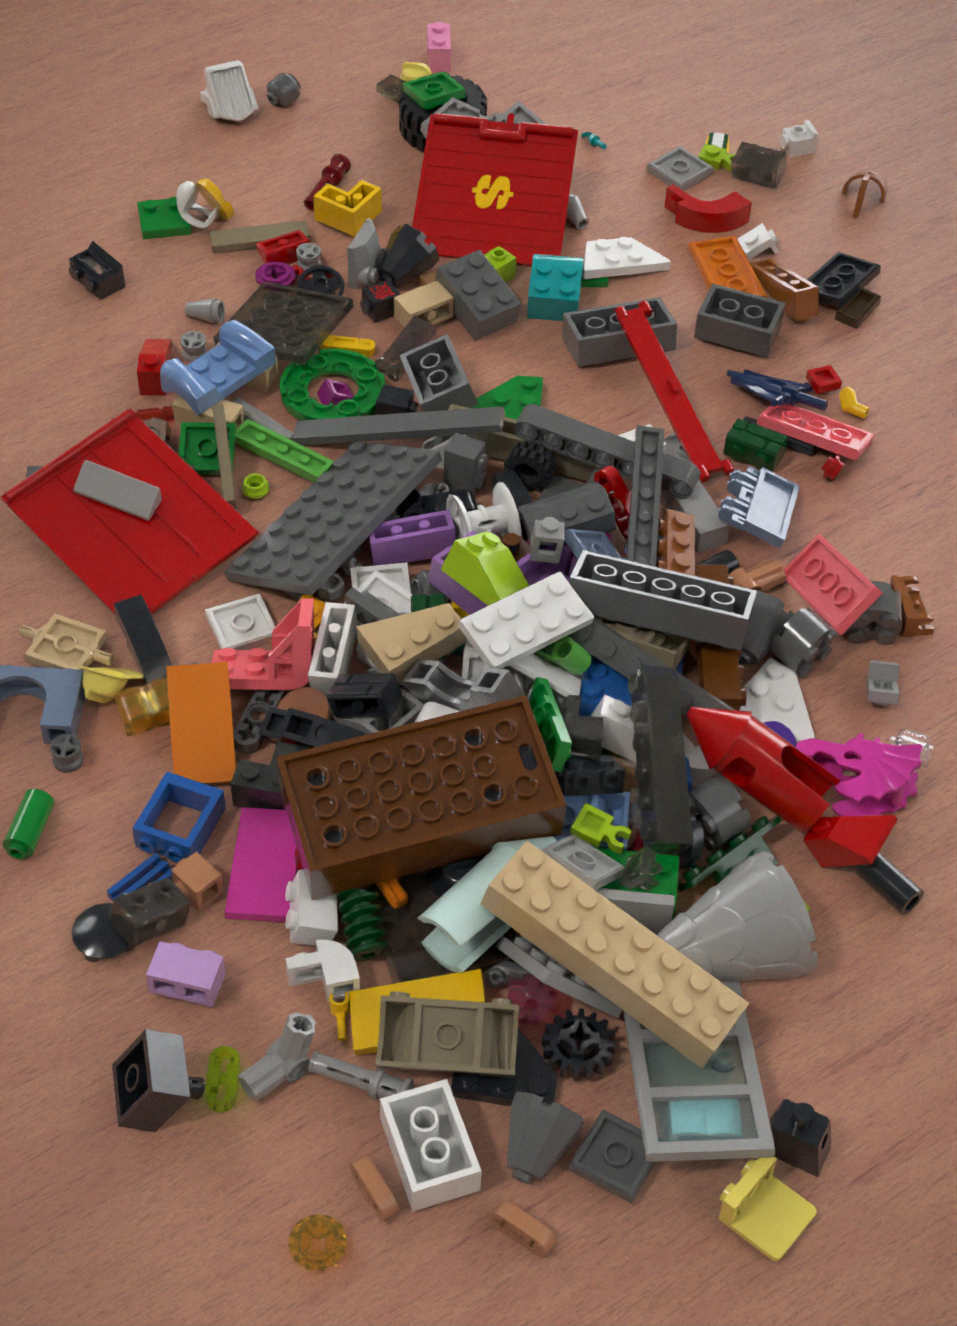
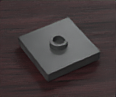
(613, 1157)

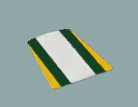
(718, 139)

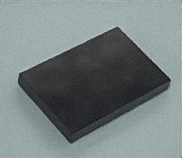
(843, 278)

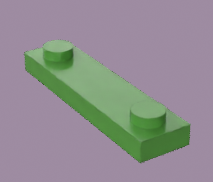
(282, 450)

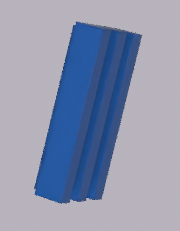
(141, 876)

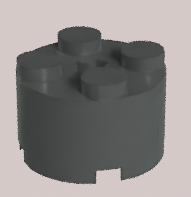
(880, 620)
(803, 641)
(719, 811)

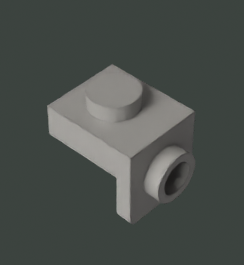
(882, 683)

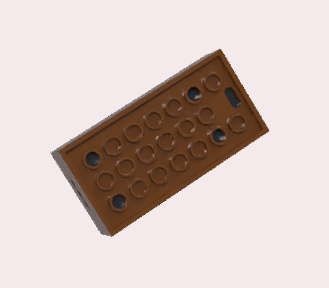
(419, 796)

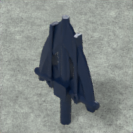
(776, 390)

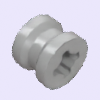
(308, 255)
(193, 345)

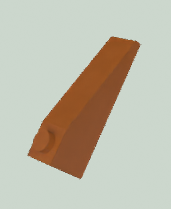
(788, 287)

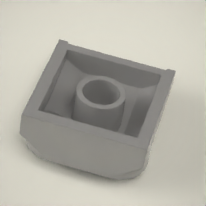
(364, 257)

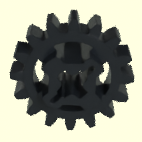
(595, 1043)

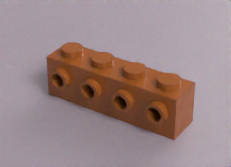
(676, 542)

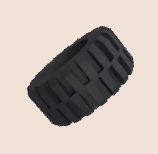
(413, 115)

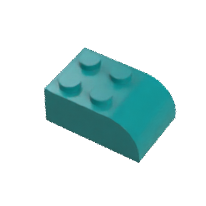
(554, 286)

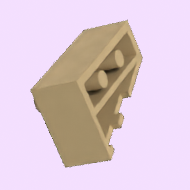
(402, 640)

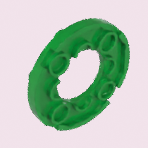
(331, 361)

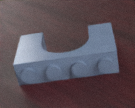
(56, 687)

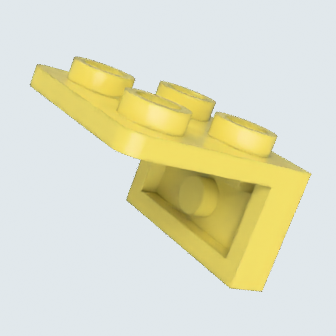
(765, 1209)

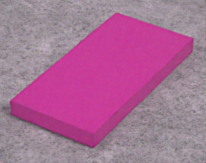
(261, 866)

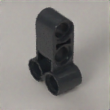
(416, 504)

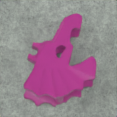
(882, 771)

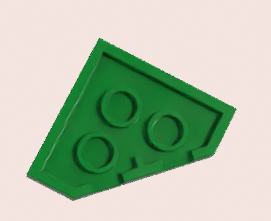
(513, 395)

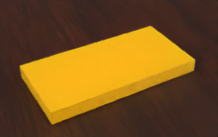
(366, 1002)

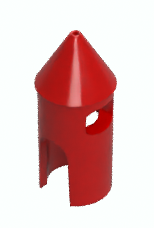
(763, 764)

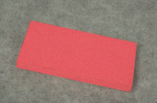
(816, 430)
(831, 584)

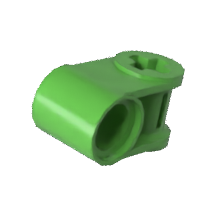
(566, 655)

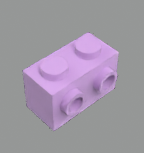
(186, 973)

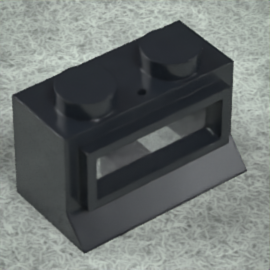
(97, 271)

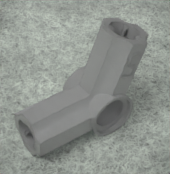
(283, 1060)

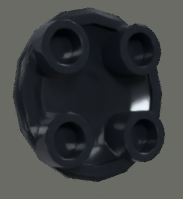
(96, 935)

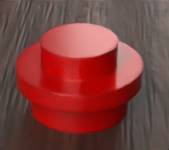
(832, 467)

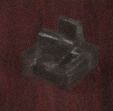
(640, 868)

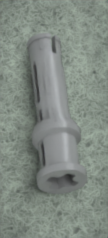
(375, 1088)

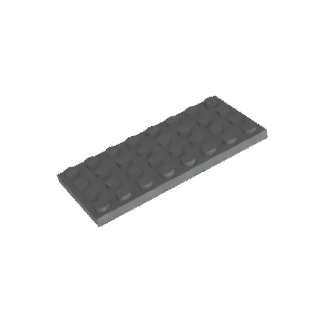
(333, 517)

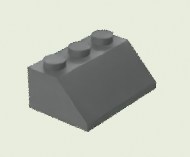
(578, 509)

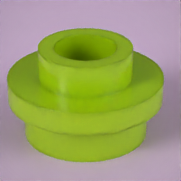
(255, 486)

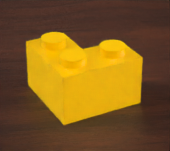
(348, 209)

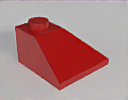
(848, 839)

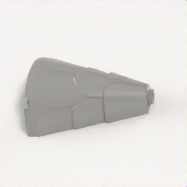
(748, 926)

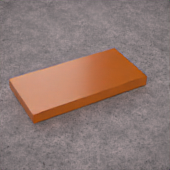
(725, 264)
(201, 722)

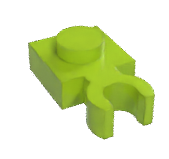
(716, 157)
(595, 826)

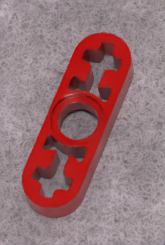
(616, 489)

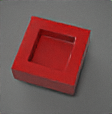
(824, 379)

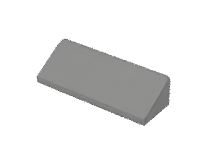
(117, 490)

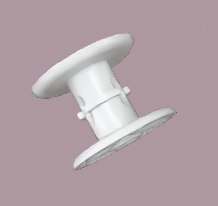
(499, 518)

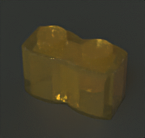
(144, 707)

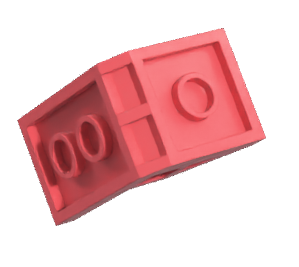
(285, 665)

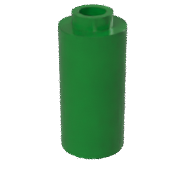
(28, 824)

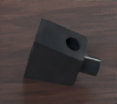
(801, 1136)

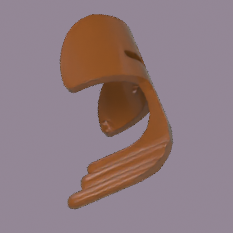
(866, 175)

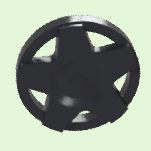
(320, 282)

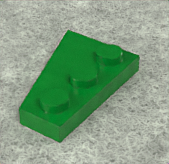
(550, 723)

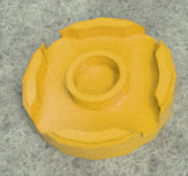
(214, 198)

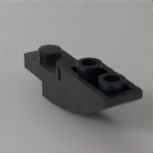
(304, 728)

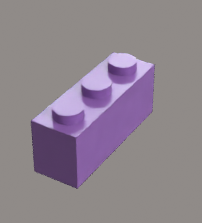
(411, 538)

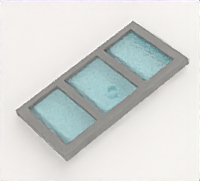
(699, 1110)

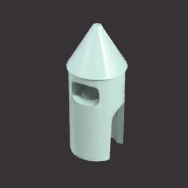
(462, 923)

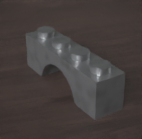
(436, 683)

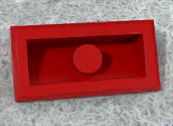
(282, 247)

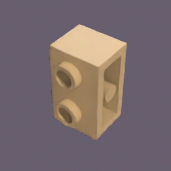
(427, 302)

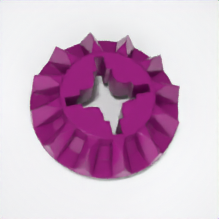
(282, 271)

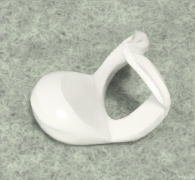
(186, 200)

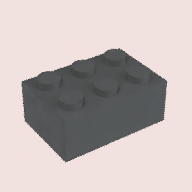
(480, 295)
(739, 320)
(438, 376)

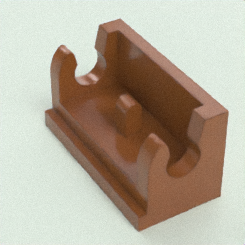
(914, 616)

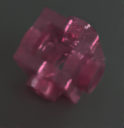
(535, 1010)

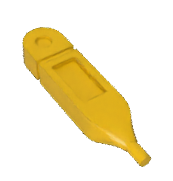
(363, 346)

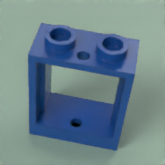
(188, 794)

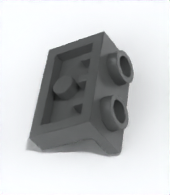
(368, 607)

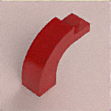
(708, 215)

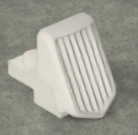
(228, 92)

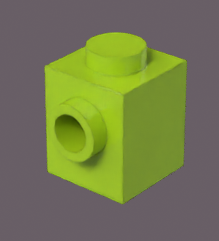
(503, 263)

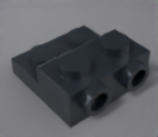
(591, 776)

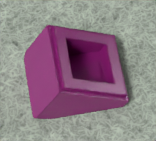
(334, 392)

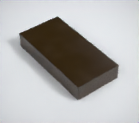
(858, 308)

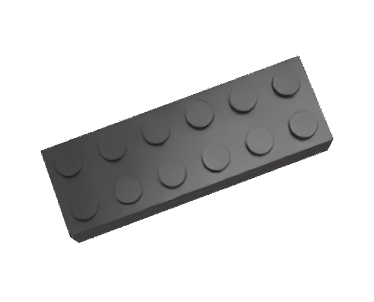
(663, 600)

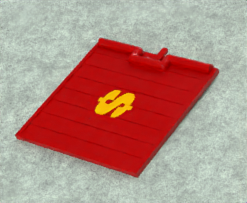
(495, 186)

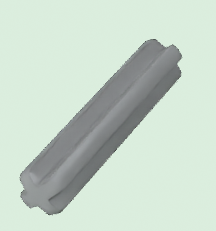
(259, 417)

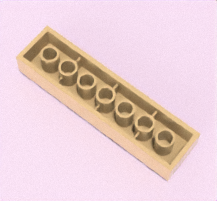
(614, 953)

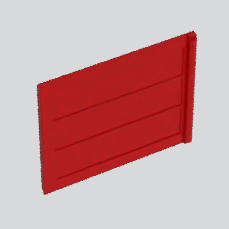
(118, 551)

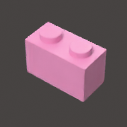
(439, 47)

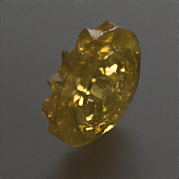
(318, 1227)

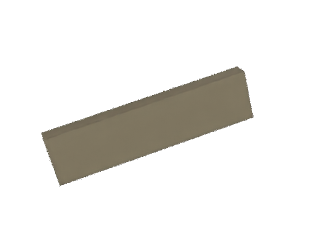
(248, 237)
(224, 455)

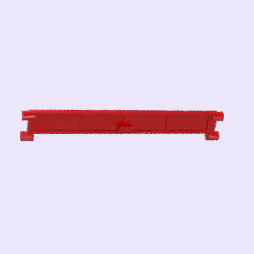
(670, 392)

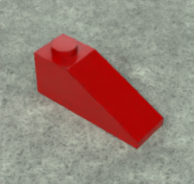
(150, 359)

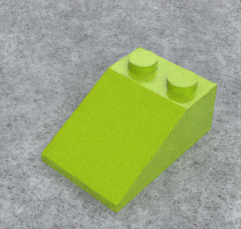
(484, 567)

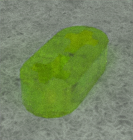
(216, 1078)

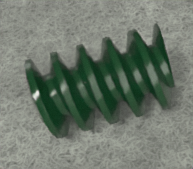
(361, 924)

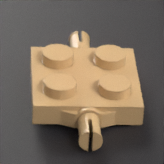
(65, 644)

